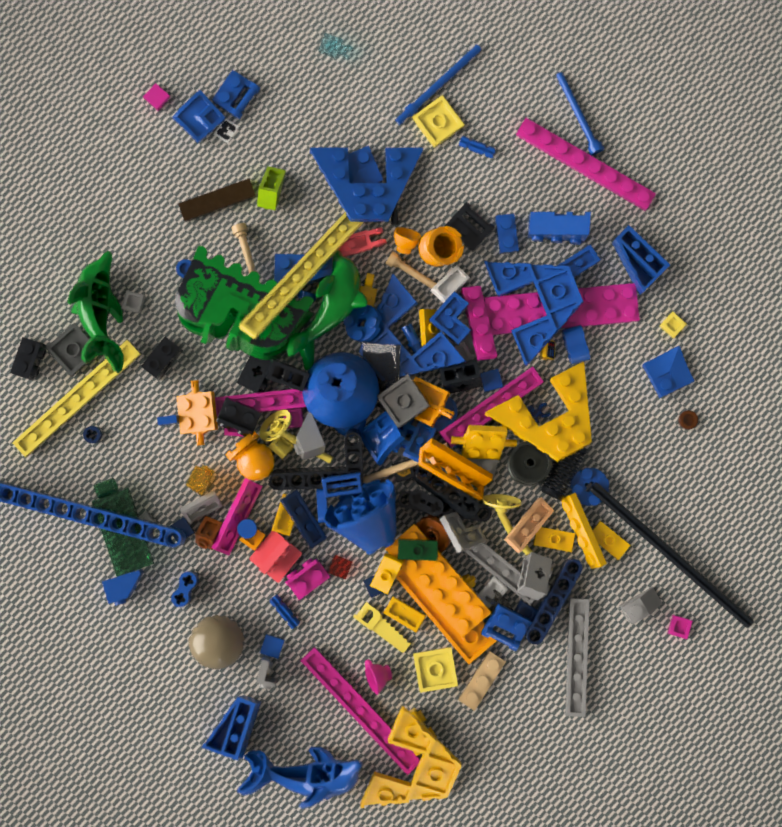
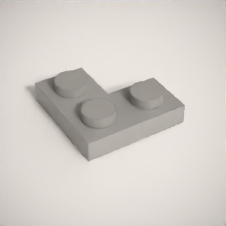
(462, 537)

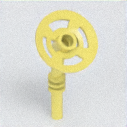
(278, 429)
(501, 504)

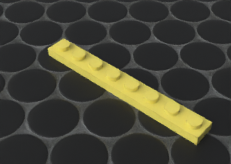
(72, 402)

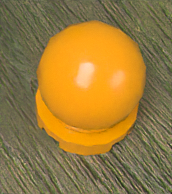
(441, 246)
(253, 459)

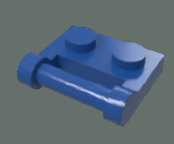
(231, 90)
(509, 621)

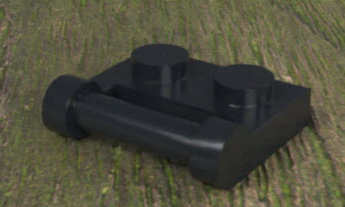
(470, 235)

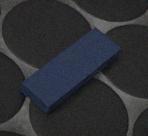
(303, 518)

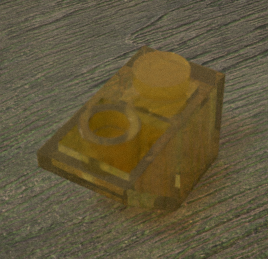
(201, 479)

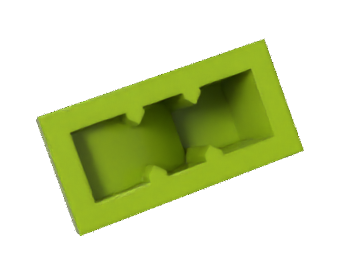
(270, 188)

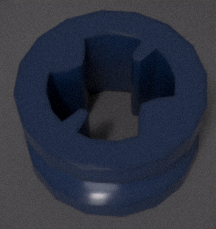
(94, 429)

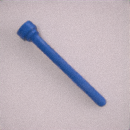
(594, 145)

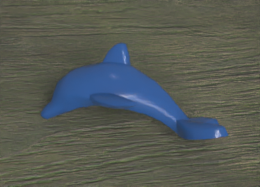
(315, 780)

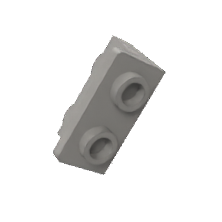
(264, 674)

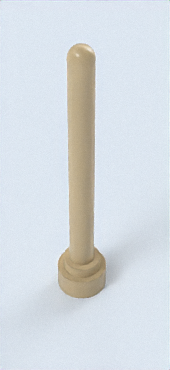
(240, 231)
(395, 261)
(392, 470)

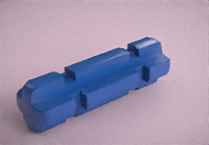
(477, 147)
(284, 611)

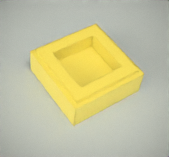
(673, 325)
(281, 447)

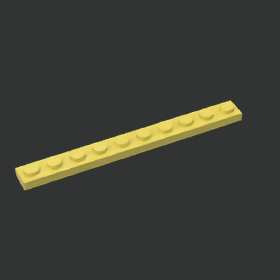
(298, 276)

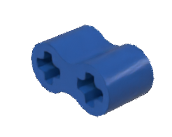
(575, 344)
(185, 588)

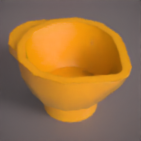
(406, 239)

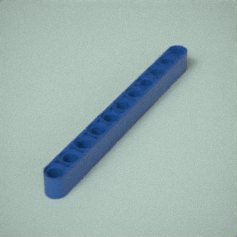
(92, 514)

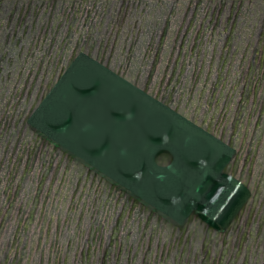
(124, 551)

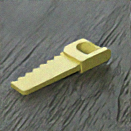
(382, 628)

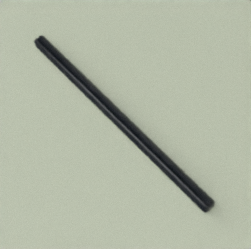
(671, 555)

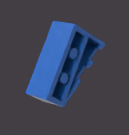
(558, 227)
(639, 259)
(286, 262)
(234, 730)

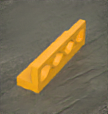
(454, 465)

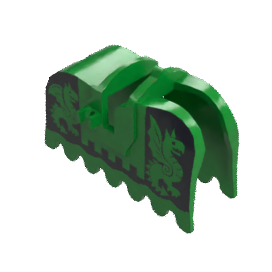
(219, 296)

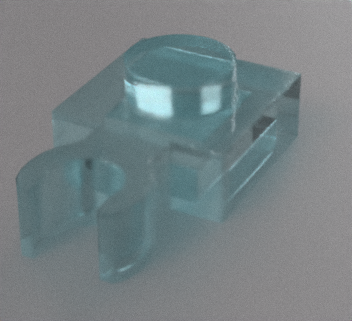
(333, 46)

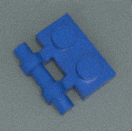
(420, 436)

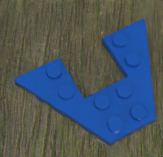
(367, 200)
(557, 293)
(433, 355)

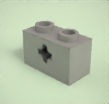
(535, 576)

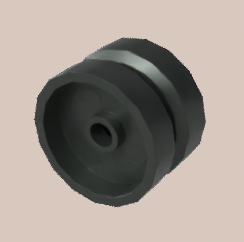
(525, 474)

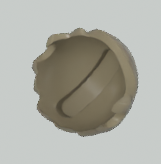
(216, 642)

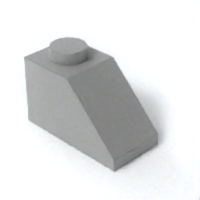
(309, 440)
(641, 605)

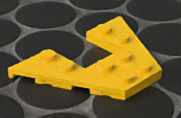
(564, 433)
(433, 774)

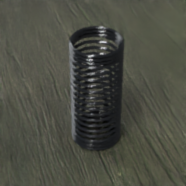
(553, 493)

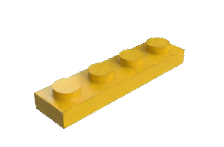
(583, 531)

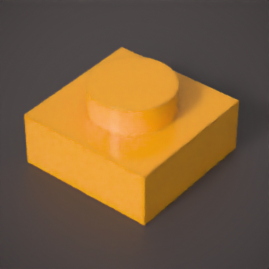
(255, 541)

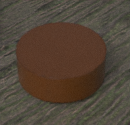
(688, 420)

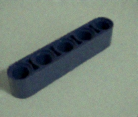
(562, 595)

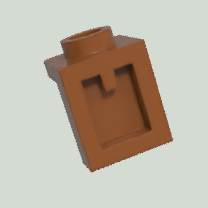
(207, 532)

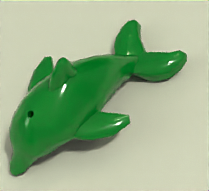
(340, 297)
(92, 305)

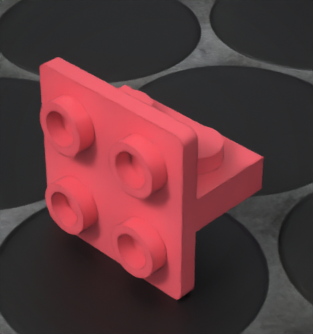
(275, 556)

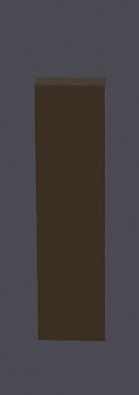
(217, 200)

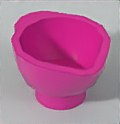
(377, 676)

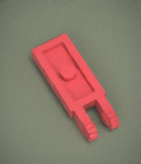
(361, 242)

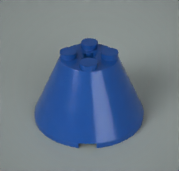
(343, 405)
(366, 517)

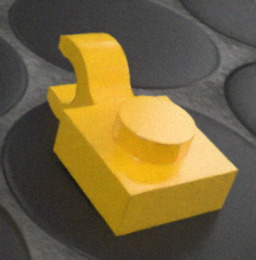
(368, 291)

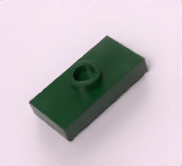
(418, 549)

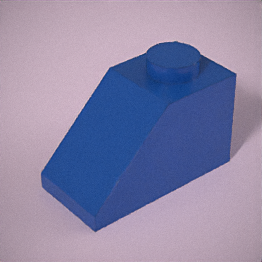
(121, 587)

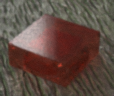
(340, 567)

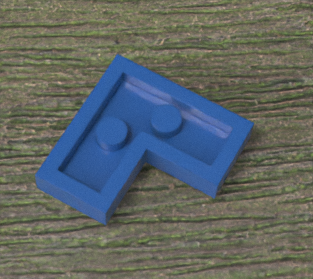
(446, 318)

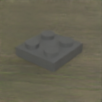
(68, 349)
(403, 401)

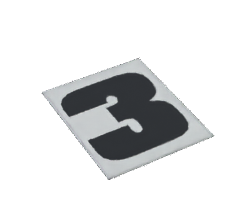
(226, 130)

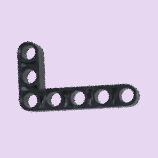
(306, 473)

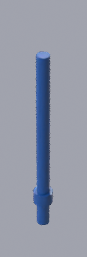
(411, 108)

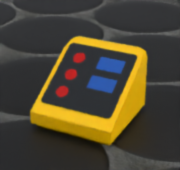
(548, 351)

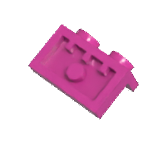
(308, 578)

